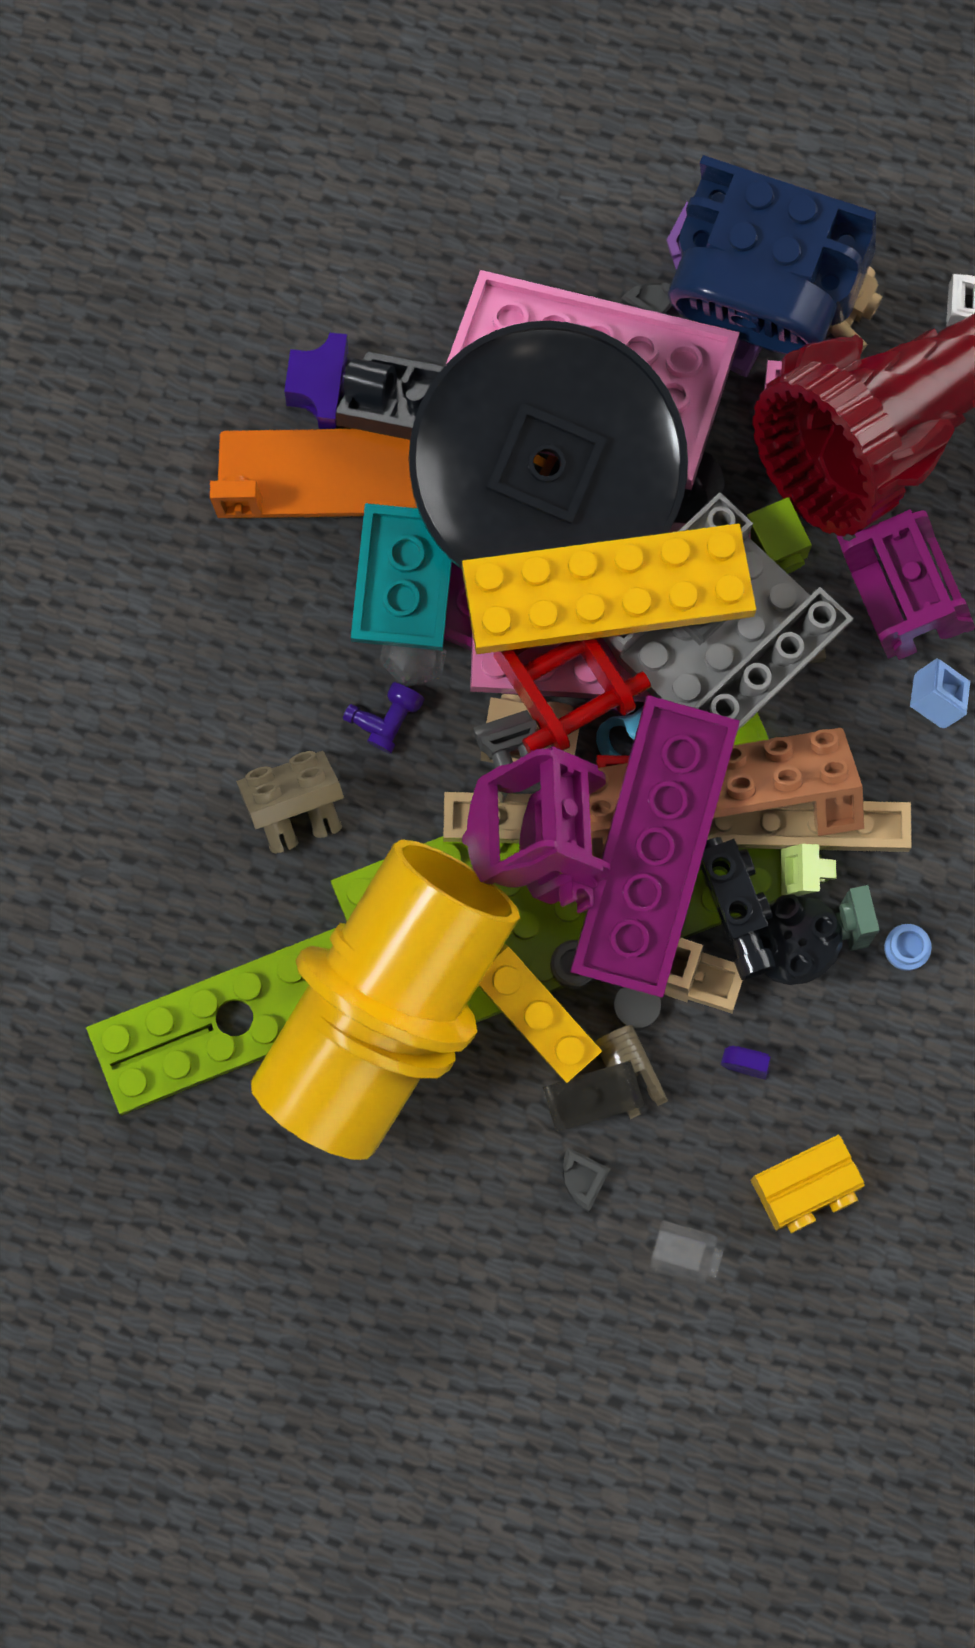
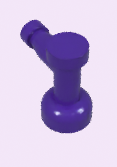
(384, 730)

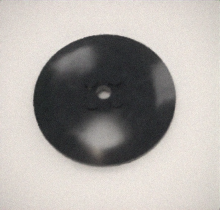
(554, 393)

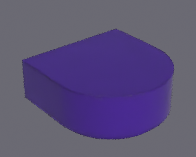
(746, 1061)

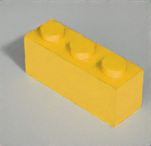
(538, 1015)

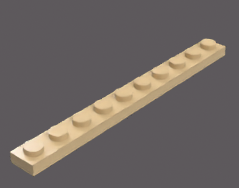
(885, 825)

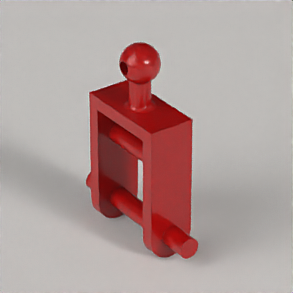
(552, 730)

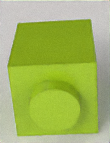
(780, 534)

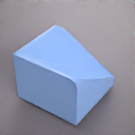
(940, 693)

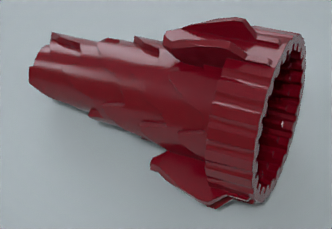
(857, 431)

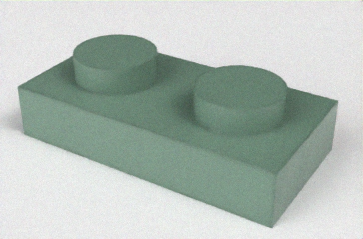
(858, 918)

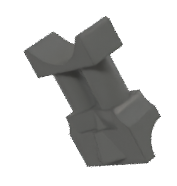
(502, 737)

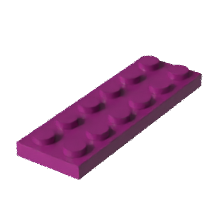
(655, 845)

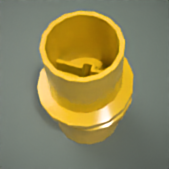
(384, 1001)

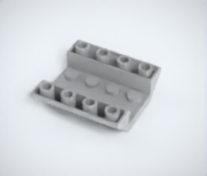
(745, 657)

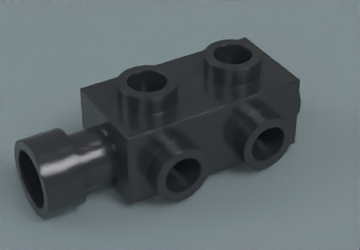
(737, 895)

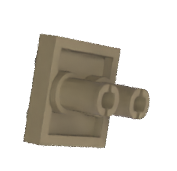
(289, 790)

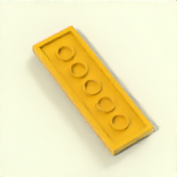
(608, 588)

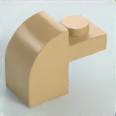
(703, 978)

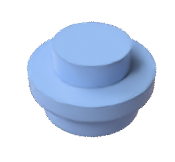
(907, 947)

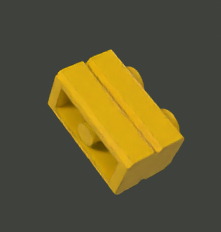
(809, 1183)

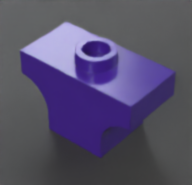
(317, 379)

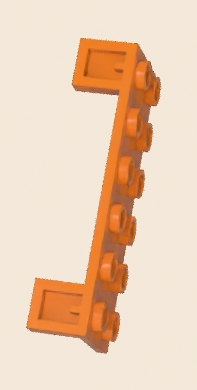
(309, 473)

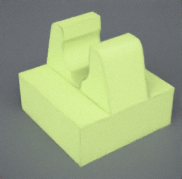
(804, 870)

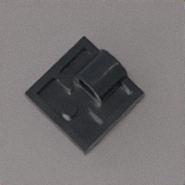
(384, 394)

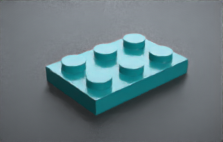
(400, 581)

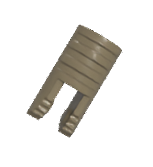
(625, 1046)

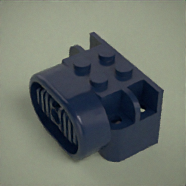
(769, 258)

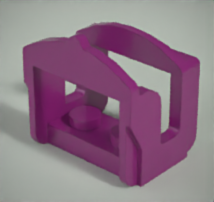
(914, 579)
(553, 829)

